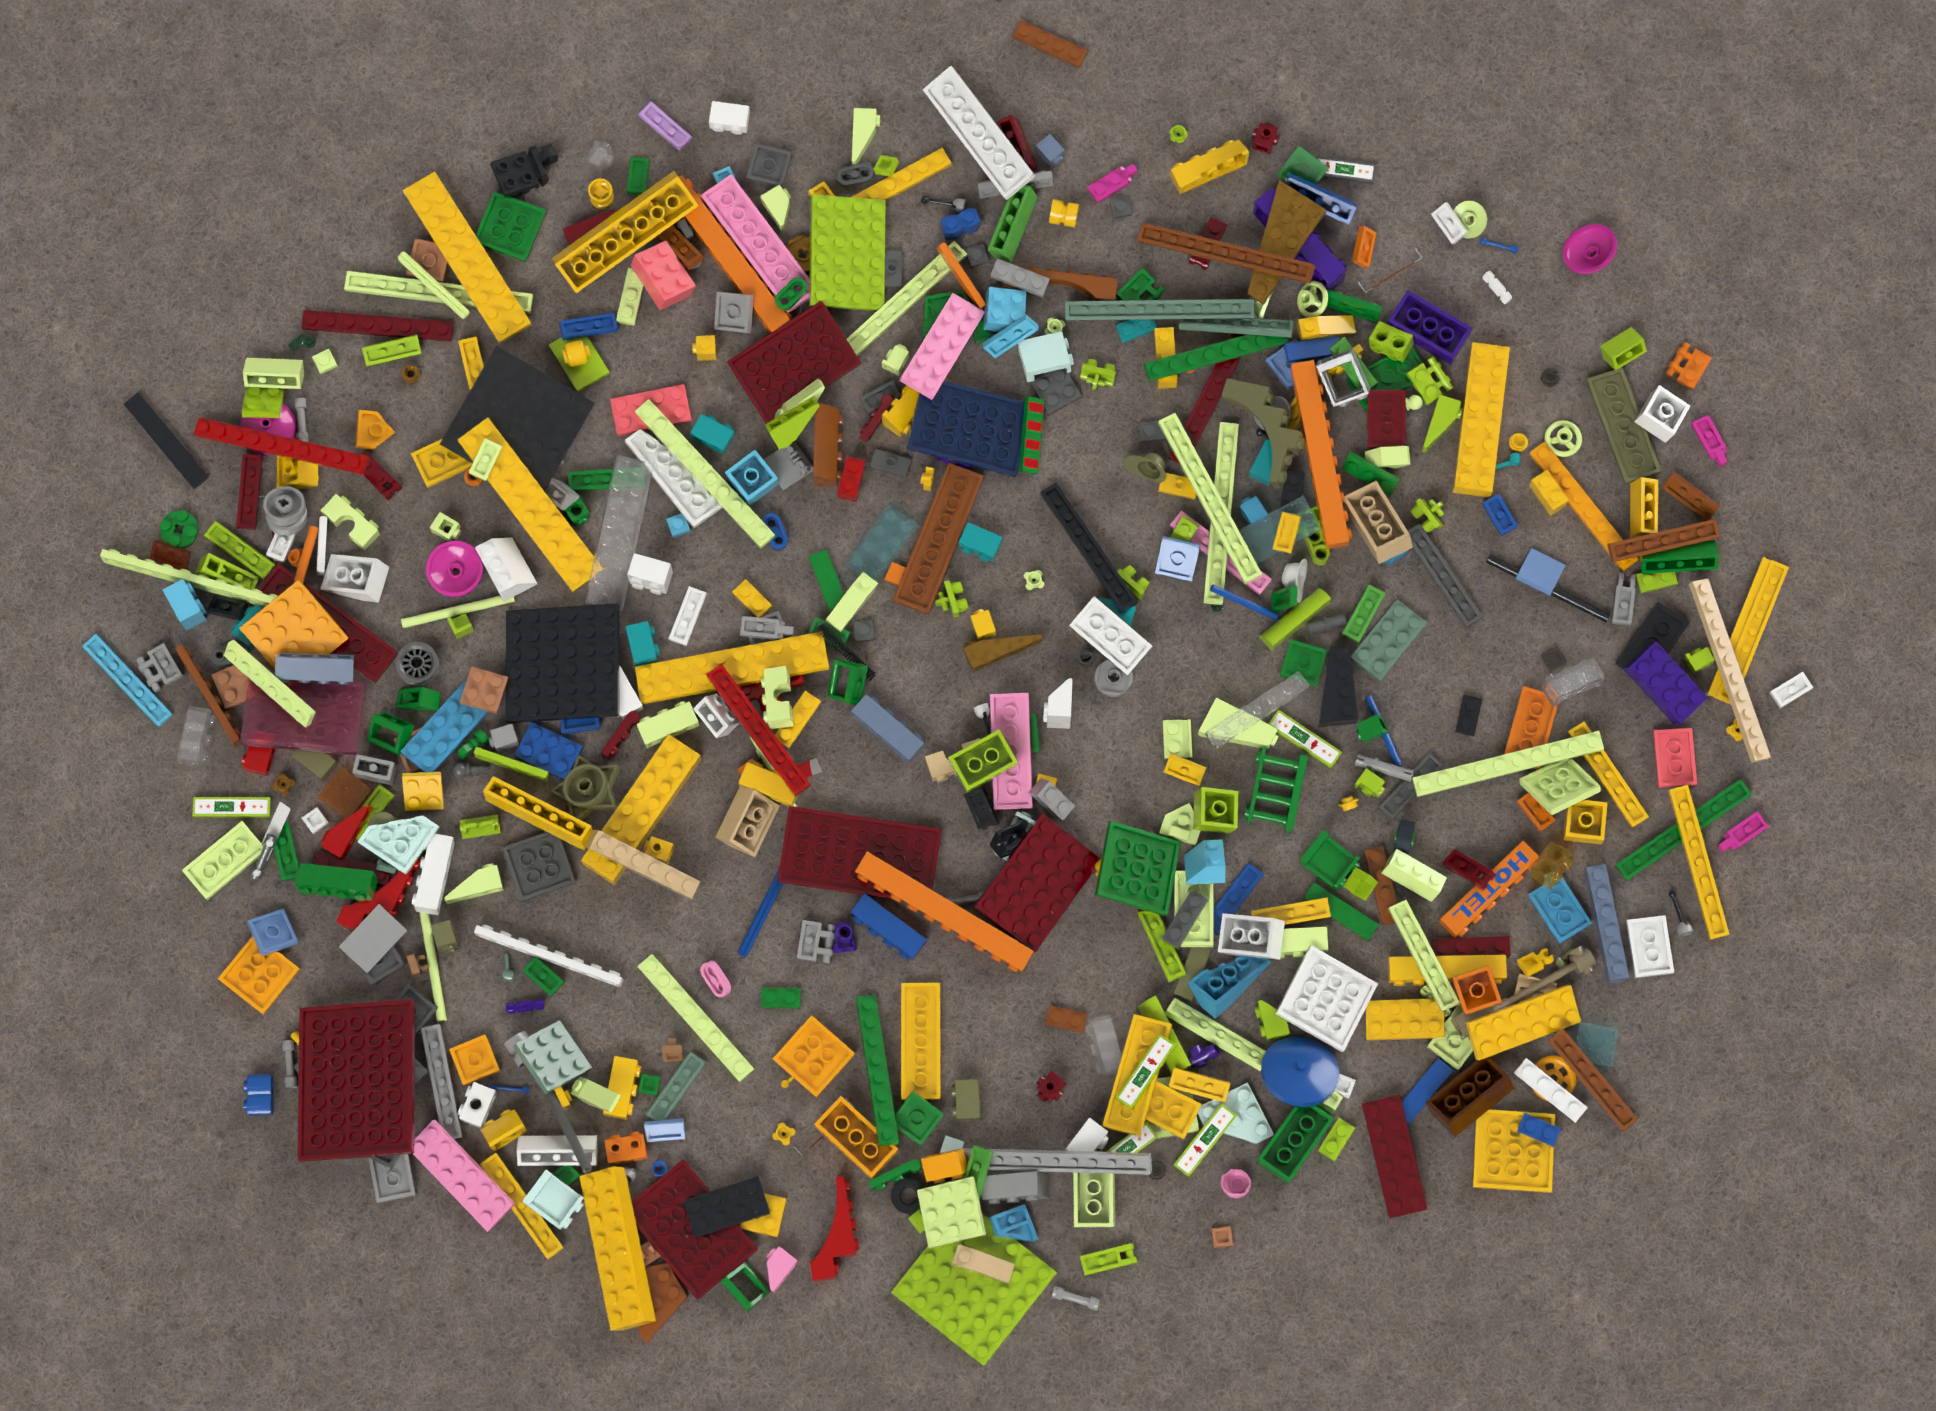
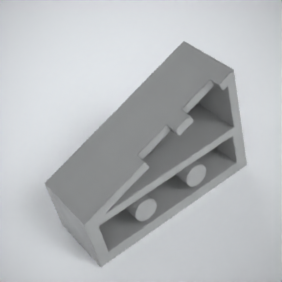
(1015, 1187)

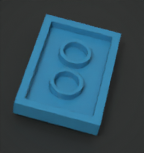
(1560, 910)

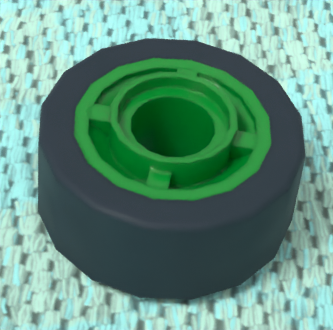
(1404, 836)

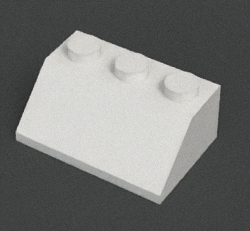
(506, 567)
(1058, 708)

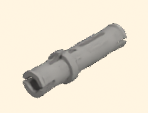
(1384, 768)

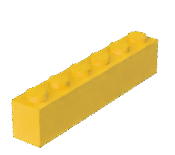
(537, 812)
(1405, 970)

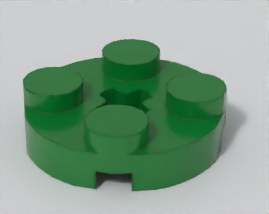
(179, 518)

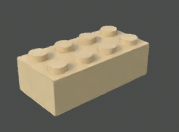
(1377, 522)

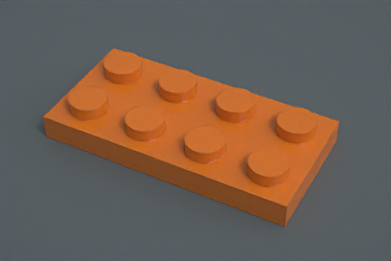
(1531, 721)

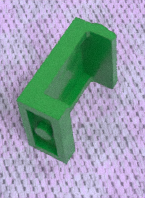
(1329, 861)

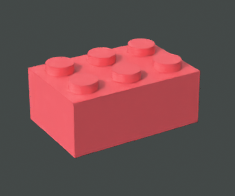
(663, 275)

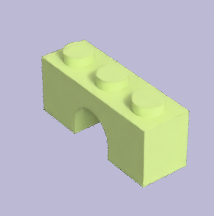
(339, 509)
(775, 682)

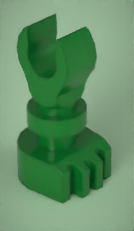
(479, 737)

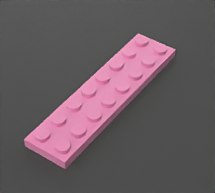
(754, 237)

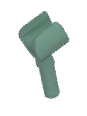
(507, 974)

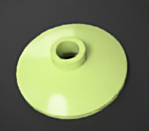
(1465, 211)

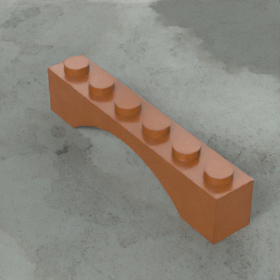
(1093, 286)

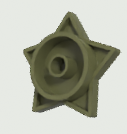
(588, 788)

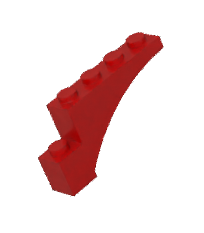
(388, 897)
(840, 1240)

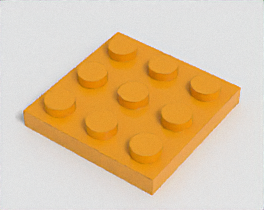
(258, 978)
(814, 1056)

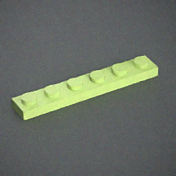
(269, 683)
(1423, 956)

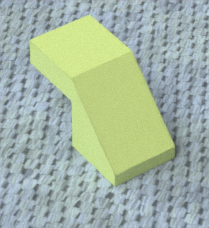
(1389, 457)

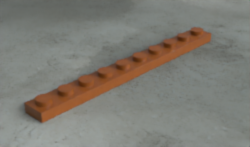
(1226, 253)

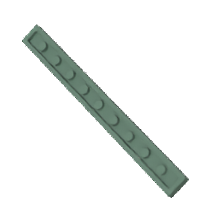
(1159, 309)

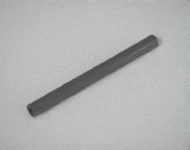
(568, 1131)

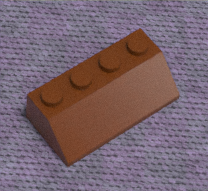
(826, 446)

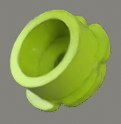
(1178, 129)

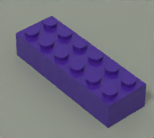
(1328, 269)

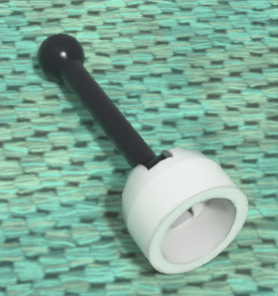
(982, 711)

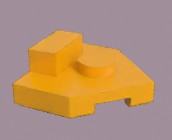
(371, 430)

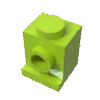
(1699, 660)
(1370, 784)

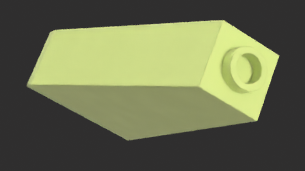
(1257, 735)

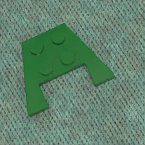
(934, 305)

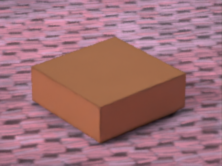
(1222, 1237)

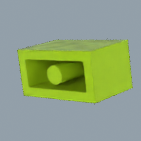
(1623, 348)

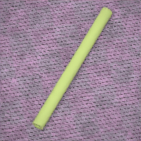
(454, 611)
(433, 967)

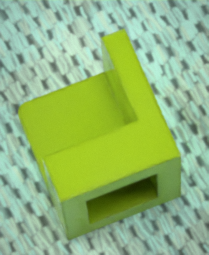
(461, 626)
(1360, 884)

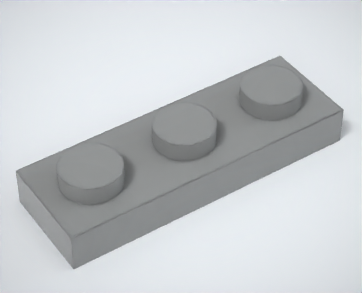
(1020, 278)

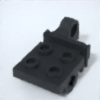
(522, 171)

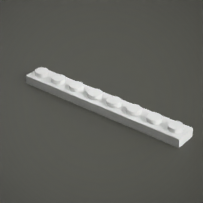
(556, 958)

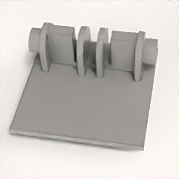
(789, 465)

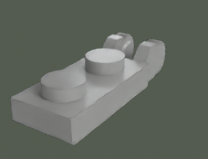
(1624, 601)

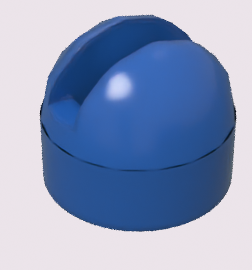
(660, 1172)

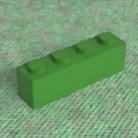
(1012, 224)

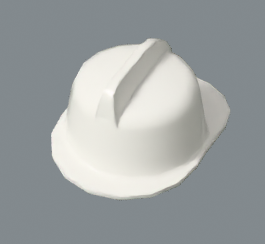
(1295, 575)

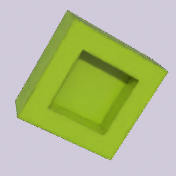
(886, 165)

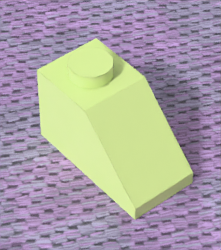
(777, 205)

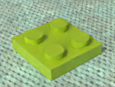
(263, 402)

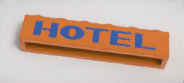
(1476, 901)

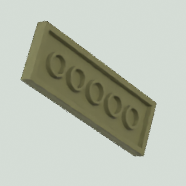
(1617, 414)

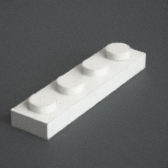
(1550, 1090)

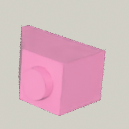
(779, 1267)

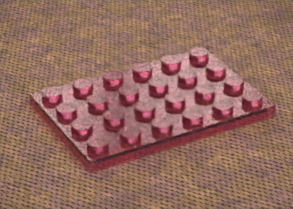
(332, 729)

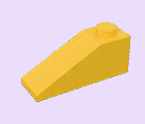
(1325, 326)

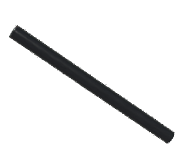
(1558, 593)

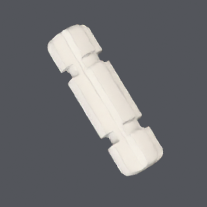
(1497, 287)

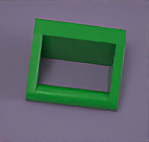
(855, 681)
(393, 723)
(737, 1294)

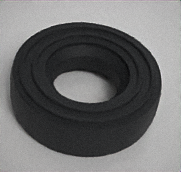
(896, 1195)

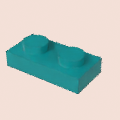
(1134, 329)

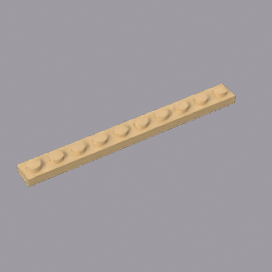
(1729, 670)

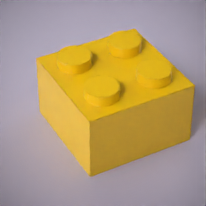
(1585, 822)

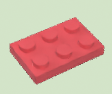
(1674, 757)

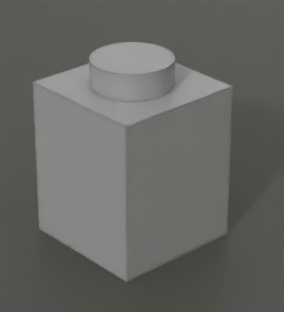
(503, 738)

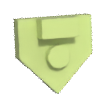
(1179, 825)

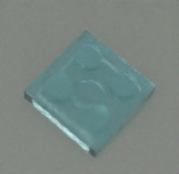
(1597, 1043)

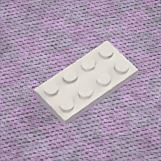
(1110, 635)

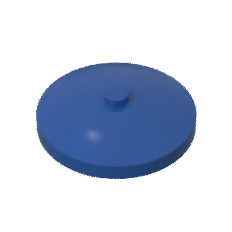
(1300, 1071)

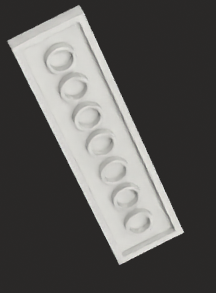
(979, 132)

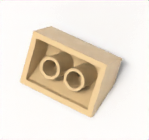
(747, 821)

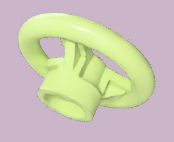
(1308, 298)
(1566, 432)

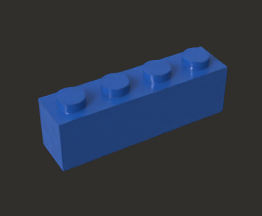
(1335, 205)
(888, 927)

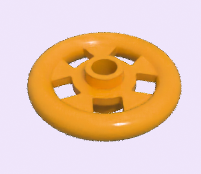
(1558, 1062)

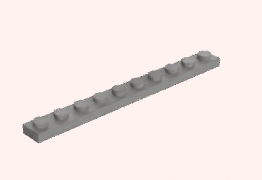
(1068, 1161)

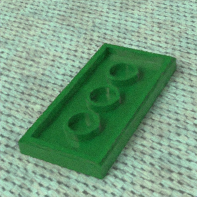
(1390, 374)

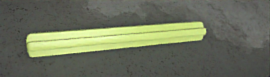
(433, 285)

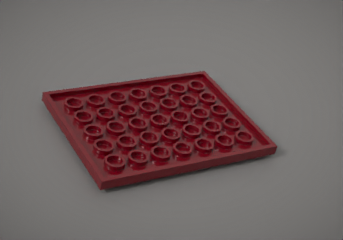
(356, 1080)

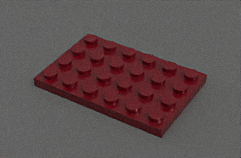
(792, 359)
(1037, 882)
(666, 1225)

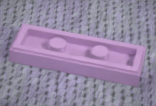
(665, 126)

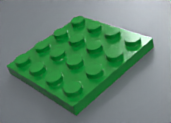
(1137, 868)

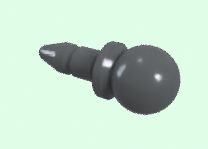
(460, 770)

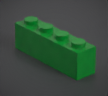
(1685, 558)
(336, 882)

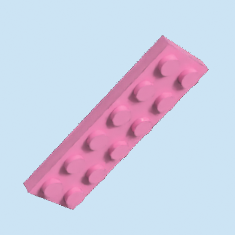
(942, 346)
(1012, 716)
(461, 1175)

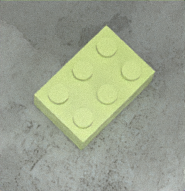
(1094, 1200)

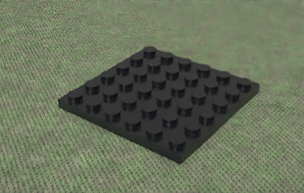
(527, 408)
(562, 663)

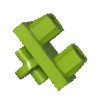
(1097, 375)
(1423, 508)
(1137, 588)
(951, 590)

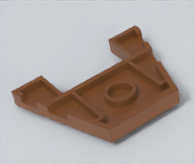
(666, 1298)

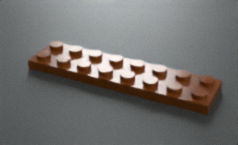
(938, 538)

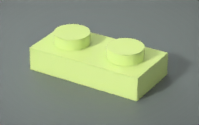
(485, 459)

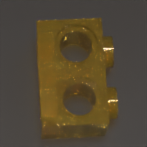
(1547, 863)

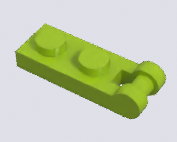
(1107, 1259)

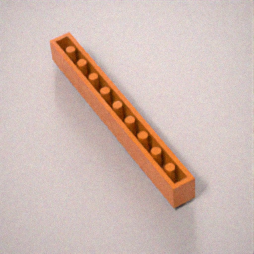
(733, 262)
(1319, 455)
(943, 911)

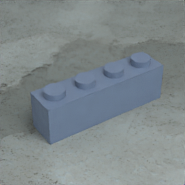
(314, 668)
(887, 728)

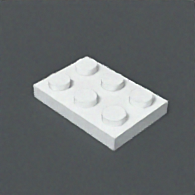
(1650, 946)

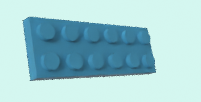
(443, 733)

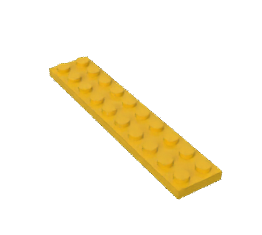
(467, 257)
(532, 507)
(745, 665)

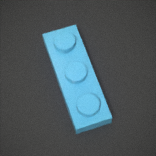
(1010, 336)

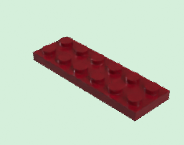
(1394, 1156)

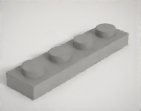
(1041, 180)

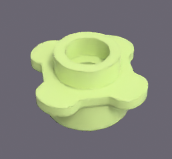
(1054, 322)
(1034, 575)

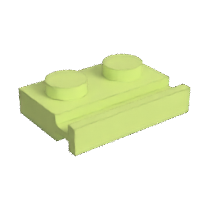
(1177, 738)

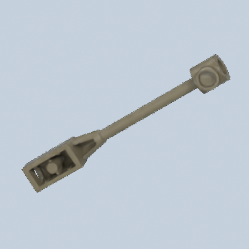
(1580, 961)

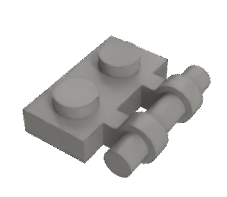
(165, 665)
(810, 939)

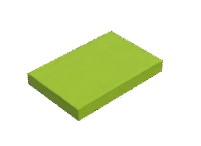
(582, 375)

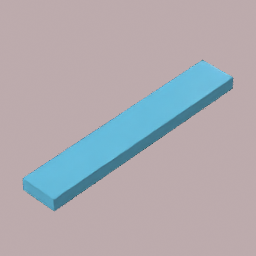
(127, 680)

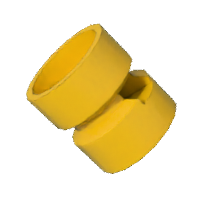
(601, 194)
(1063, 213)

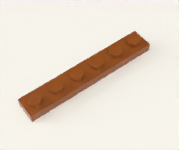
(1663, 540)
(205, 687)
(1592, 1079)

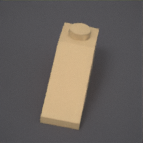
(983, 1264)

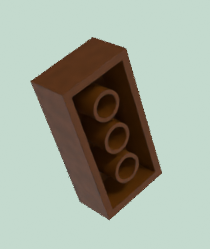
(1470, 1095)

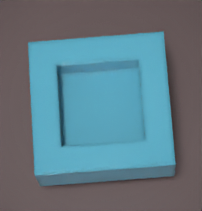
(678, 525)

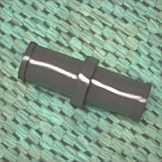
(1326, 623)

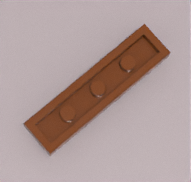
(1050, 44)
(1384, 889)

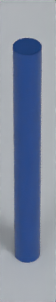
(1244, 602)
(1386, 738)

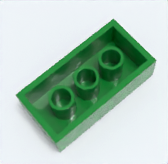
(1294, 1141)

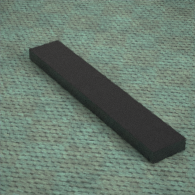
(166, 440)

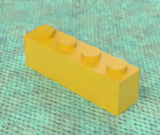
(1209, 166)
(901, 412)

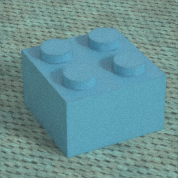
(1003, 307)
(752, 478)
(182, 600)

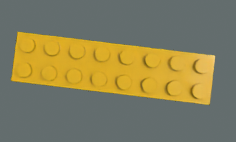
(625, 232)
(1481, 420)
(645, 803)
(617, 1248)

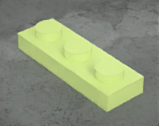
(630, 299)

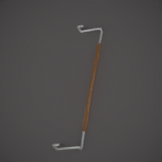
(1379, 283)

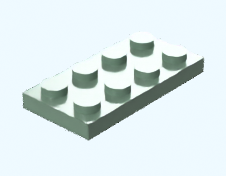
(1388, 640)

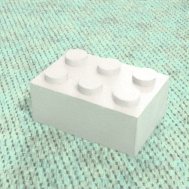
(1251, 936)

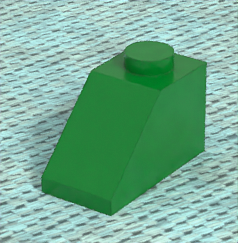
(418, 699)

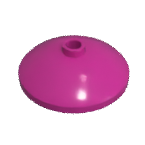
(1584, 244)
(283, 426)
(445, 560)

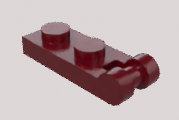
(1215, 231)
(869, 429)
(379, 478)
(621, 734)
(1468, 869)

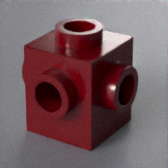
(1265, 137)
(1050, 1080)

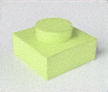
(324, 361)

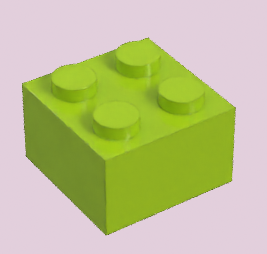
(1215, 810)

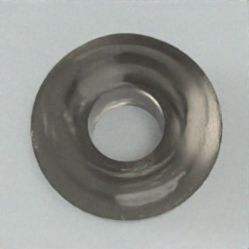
(1556, 377)
(1157, 1176)

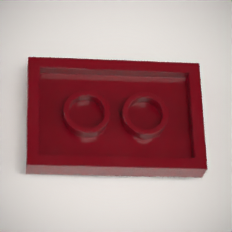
(1386, 418)

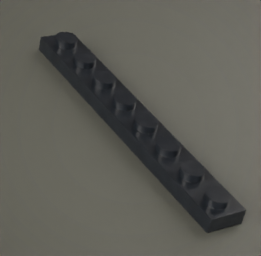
(1088, 548)

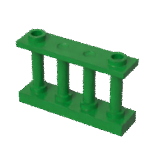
(1293, 783)

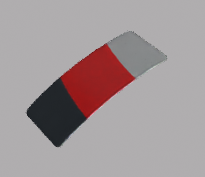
(810, 767)

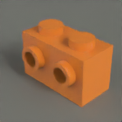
(626, 1148)

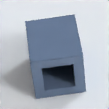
(1050, 151)

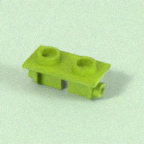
(480, 826)

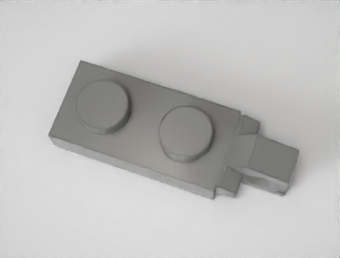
(764, 628)

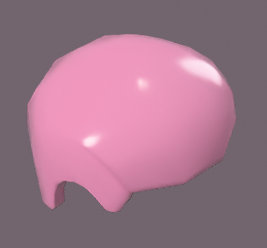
(1236, 1183)

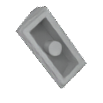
(561, 494)

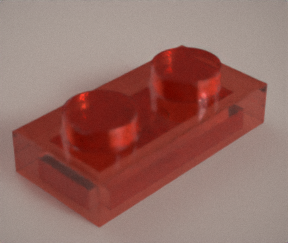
(170, 555)

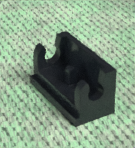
(981, 808)
(1008, 838)

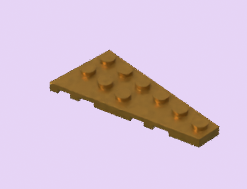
(1286, 232)

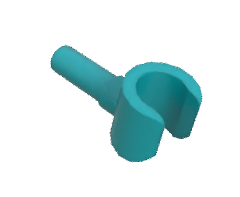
(1514, 461)

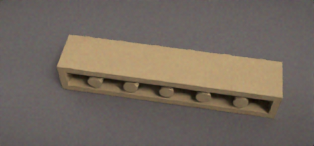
(642, 864)

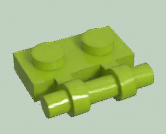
(1424, 383)

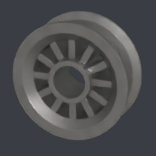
(412, 648)

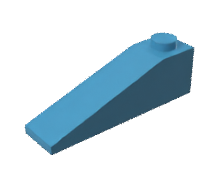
(1223, 985)

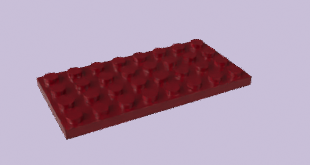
(827, 848)

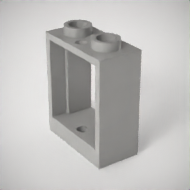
(1338, 359)

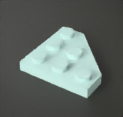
(399, 841)
(1250, 1121)

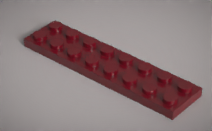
(370, 653)

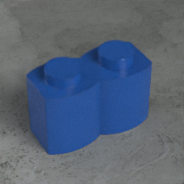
(963, 223)
(259, 1095)

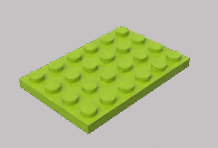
(847, 252)

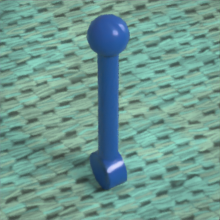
(1514, 249)
(525, 1090)

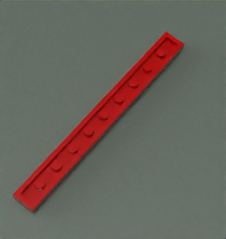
(281, 446)

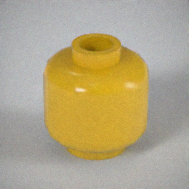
(575, 353)

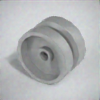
(285, 510)

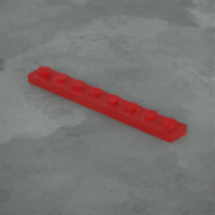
(758, 730)

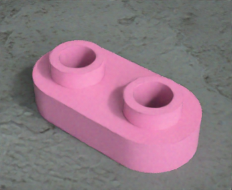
(715, 979)

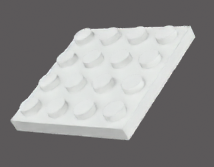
(1326, 998)

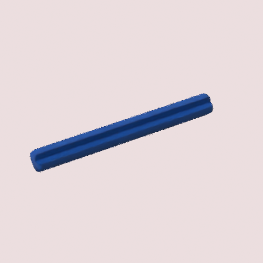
(760, 917)

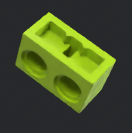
(1393, 338)

